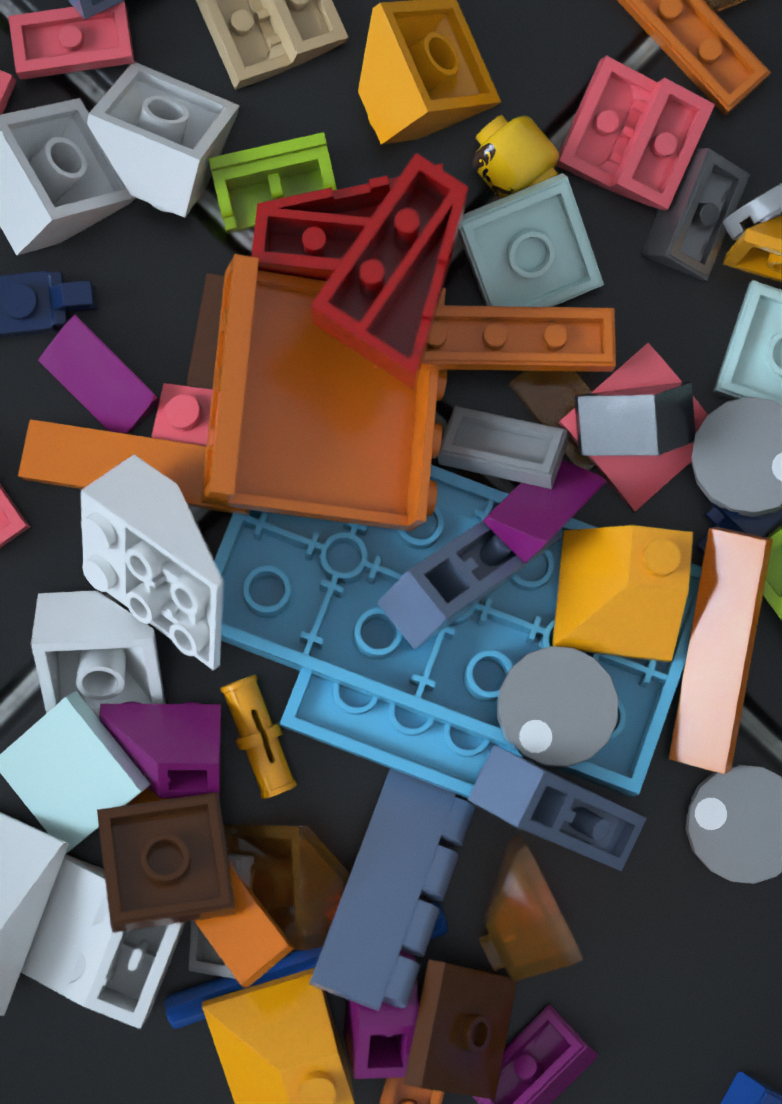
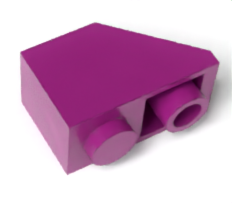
(170, 744)
(380, 1039)

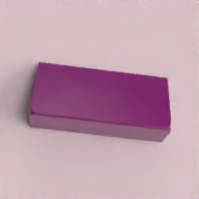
(98, 378)
(536, 513)
(541, 1061)

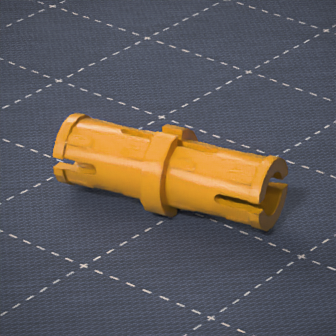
(258, 737)

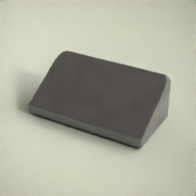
(693, 226)

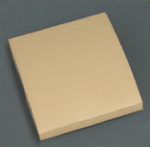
(270, 35)

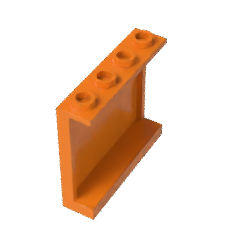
(309, 420)

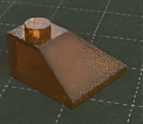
(291, 878)
(524, 920)

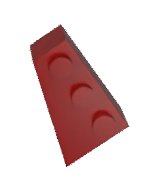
(314, 229)
(395, 271)

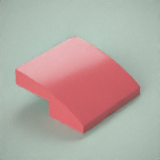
(634, 134)
(639, 477)

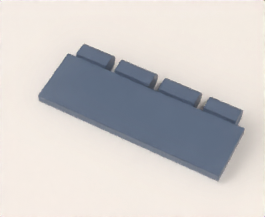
(381, 898)

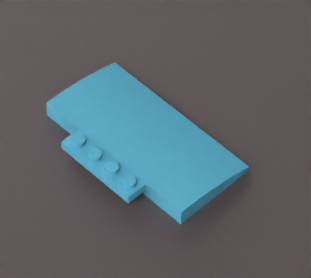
(310, 600)

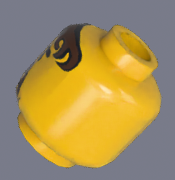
(514, 155)

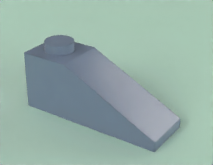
(451, 582)
(556, 808)

